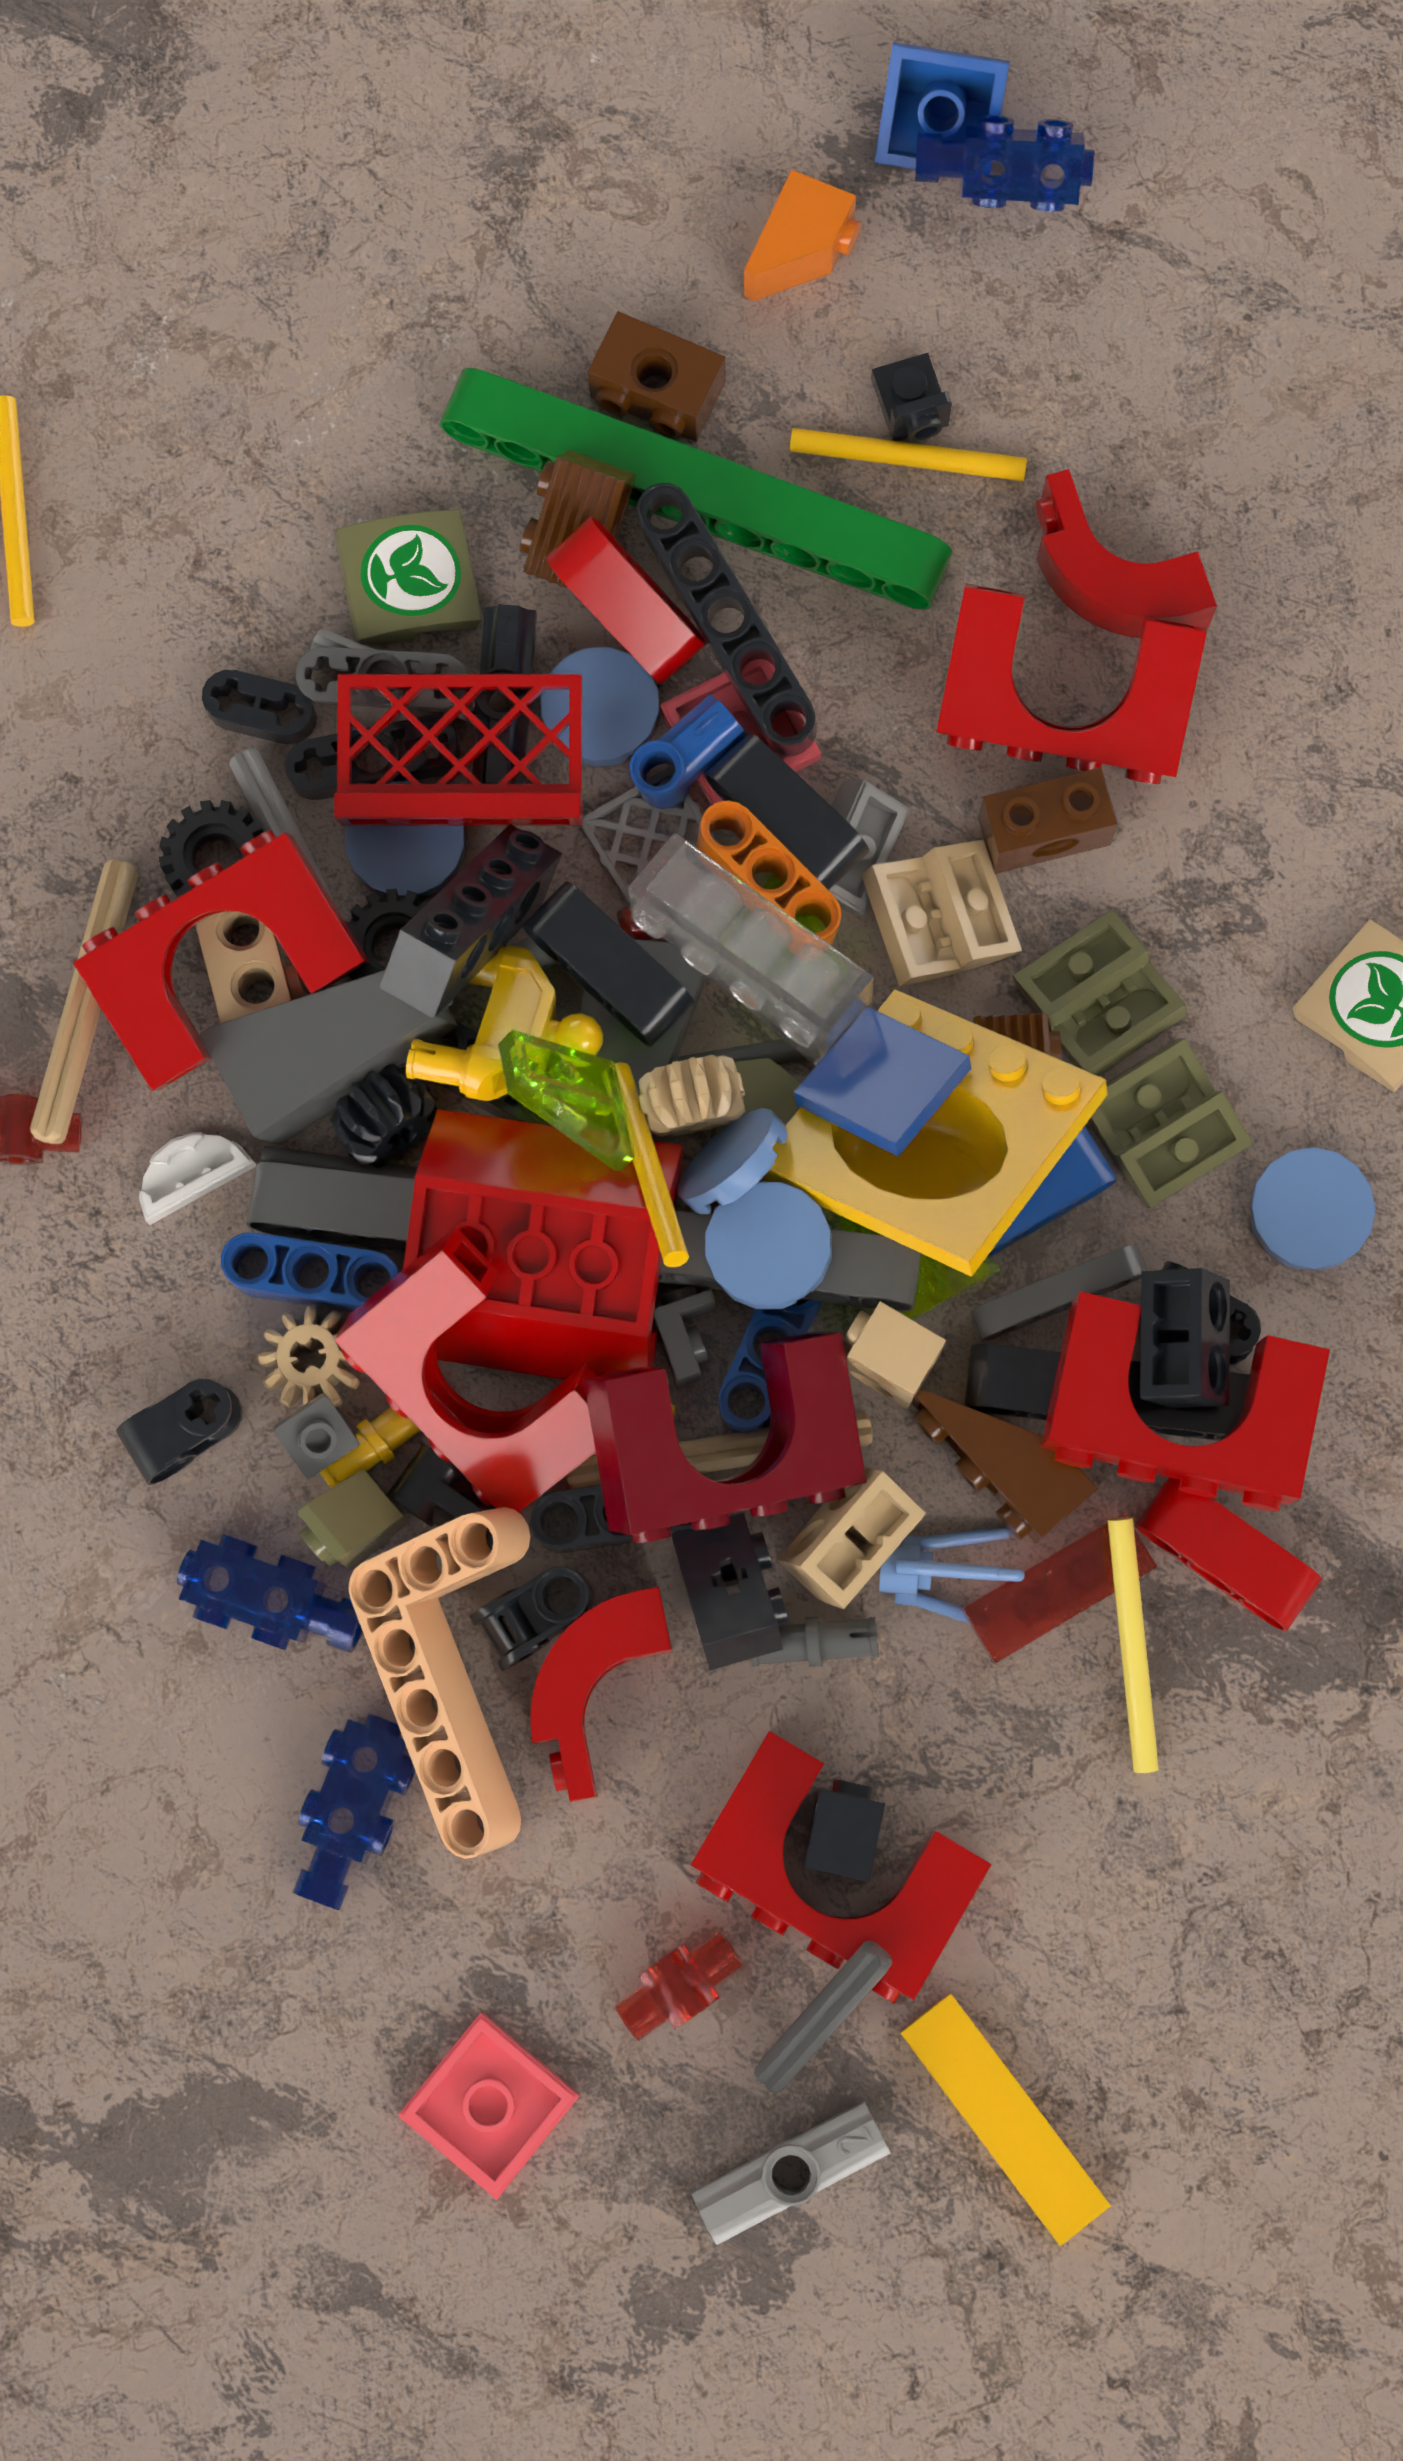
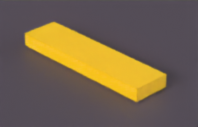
(1005, 2119)

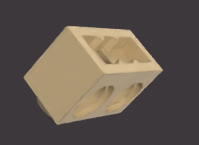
(236, 968)
(891, 1353)
(851, 1539)

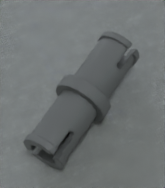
(824, 1641)

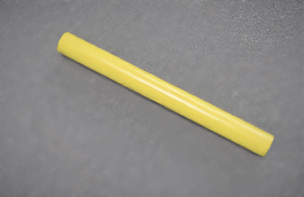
(1133, 1644)

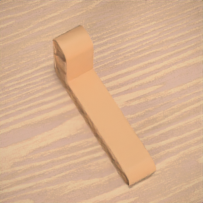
(439, 1671)

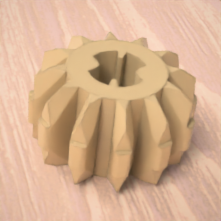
(692, 1095)
(286, 1360)

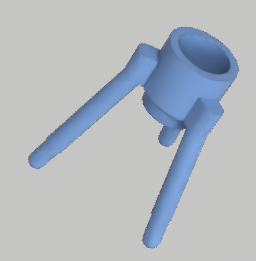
(912, 1569)

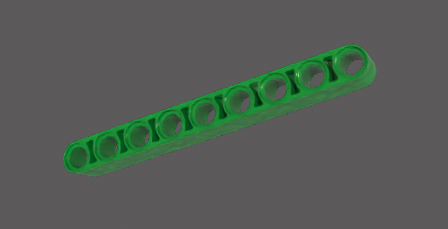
(729, 497)

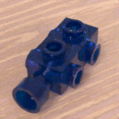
(1021, 153)
(250, 1589)
(361, 1793)

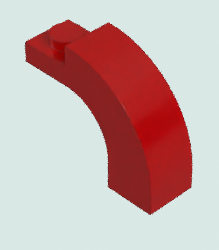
(1106, 587)
(592, 1646)

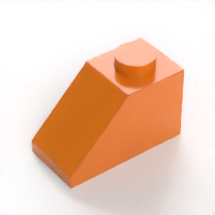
(801, 236)

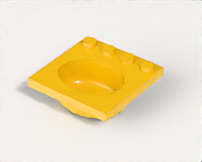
(968, 1164)

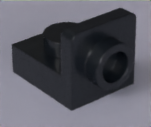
(911, 398)

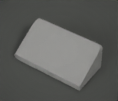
(878, 822)

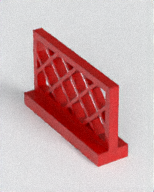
(458, 803)

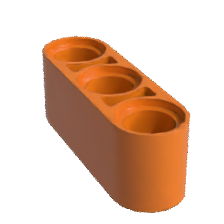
(763, 852)

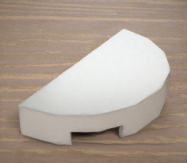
(188, 1170)

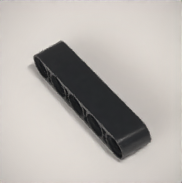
(720, 591)
(1022, 1381)

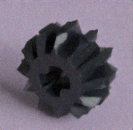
(384, 1116)

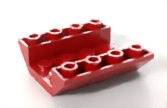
(560, 1231)

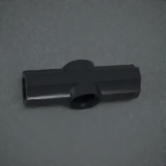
(506, 649)

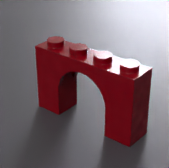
(808, 1449)

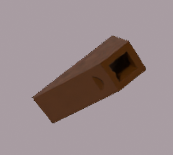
(1008, 1462)

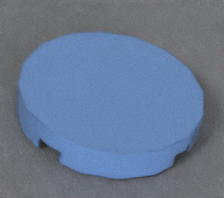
(617, 704)
(405, 856)
(732, 1161)
(1312, 1209)
(769, 1246)

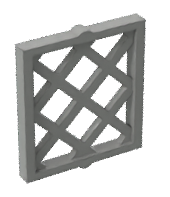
(630, 798)

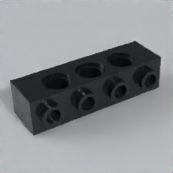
(470, 920)

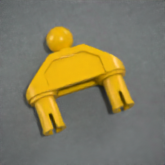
(518, 1001)

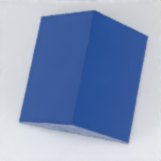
(936, 94)

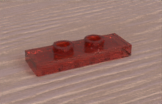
(1048, 1594)

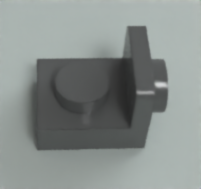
(683, 1346)
(316, 1435)

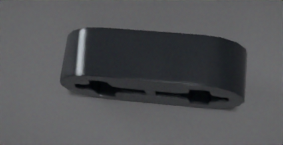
(256, 720)

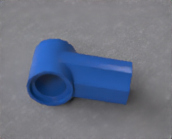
(689, 747)

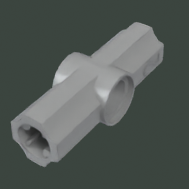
(751, 2194)

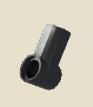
(436, 1491)

